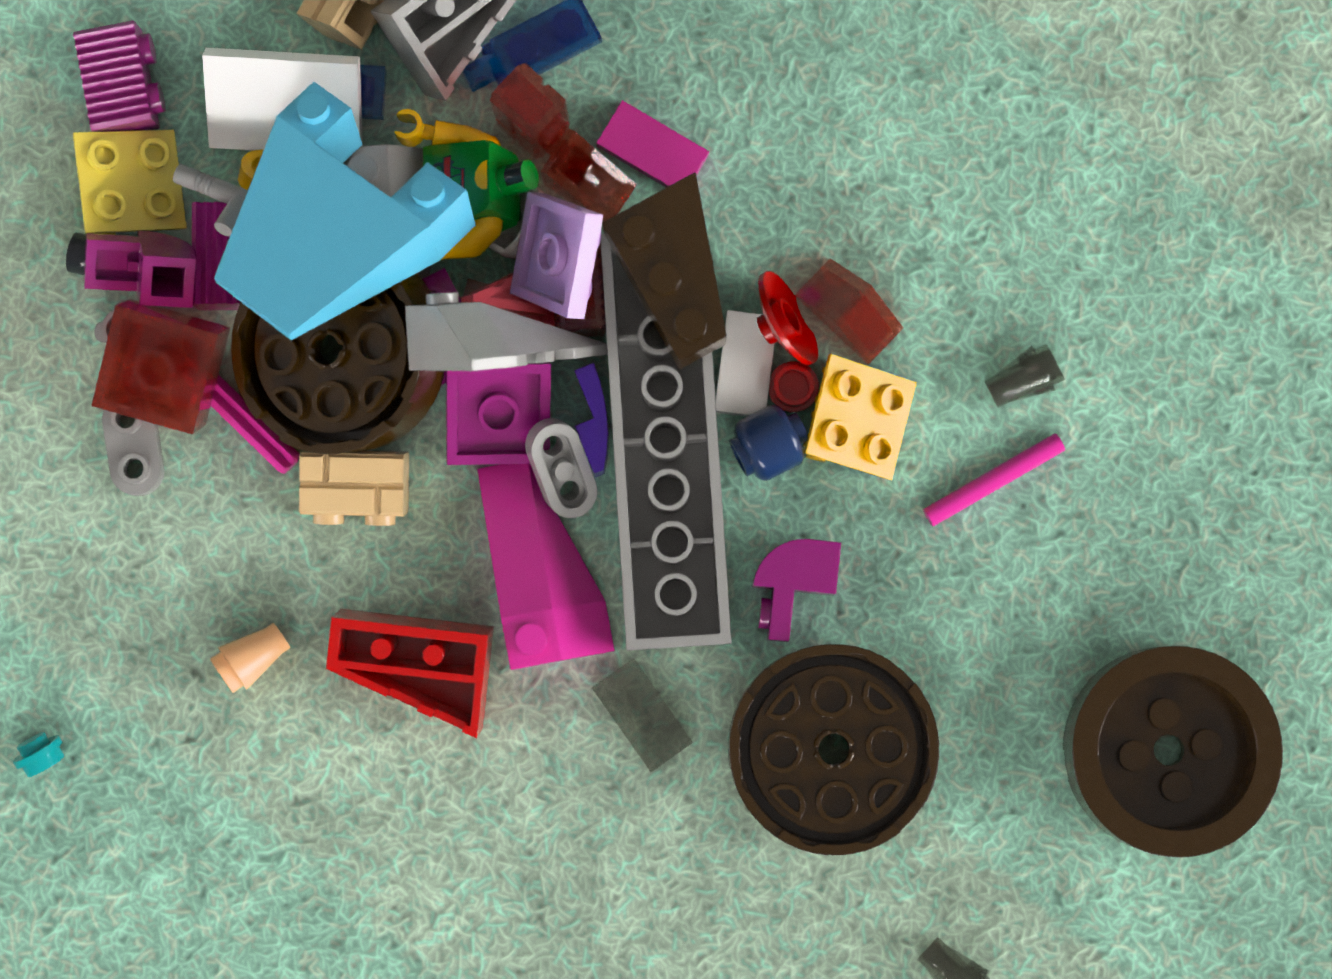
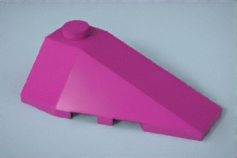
(542, 584)

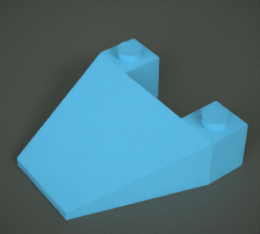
(320, 233)

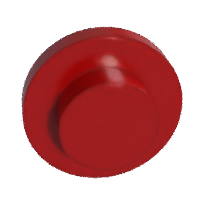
(793, 386)

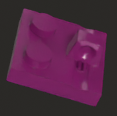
(494, 412)

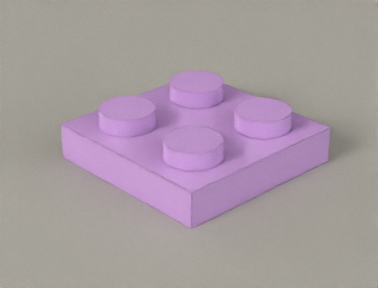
(556, 255)

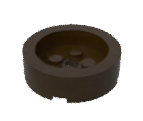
(339, 406)
(888, 759)
(1225, 762)

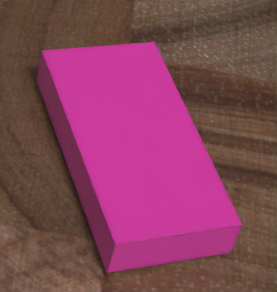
(650, 146)

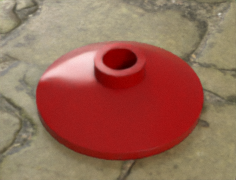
(783, 320)

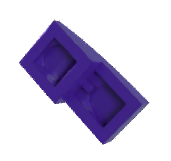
(594, 432)

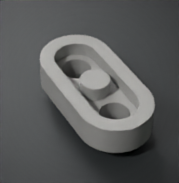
(131, 444)
(561, 464)

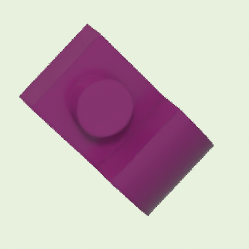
(150, 263)
(791, 568)

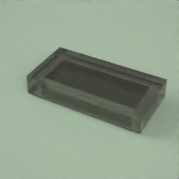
(642, 715)

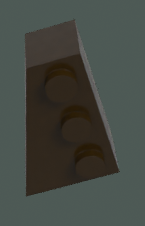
(672, 268)

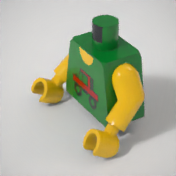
(483, 168)

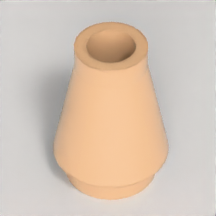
(249, 657)

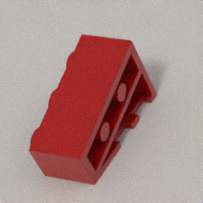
(416, 660)

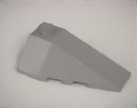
(484, 337)

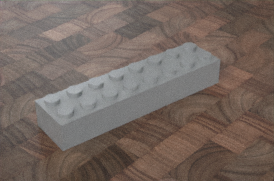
(664, 480)

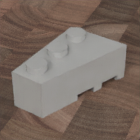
(438, 36)

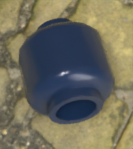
(768, 442)

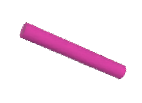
(994, 479)

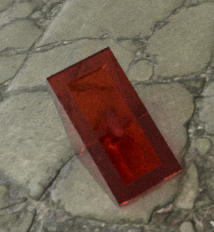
(586, 176)
(850, 310)

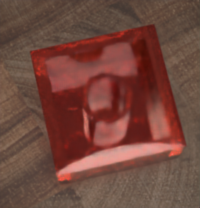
(160, 366)

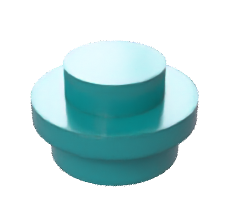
(38, 753)

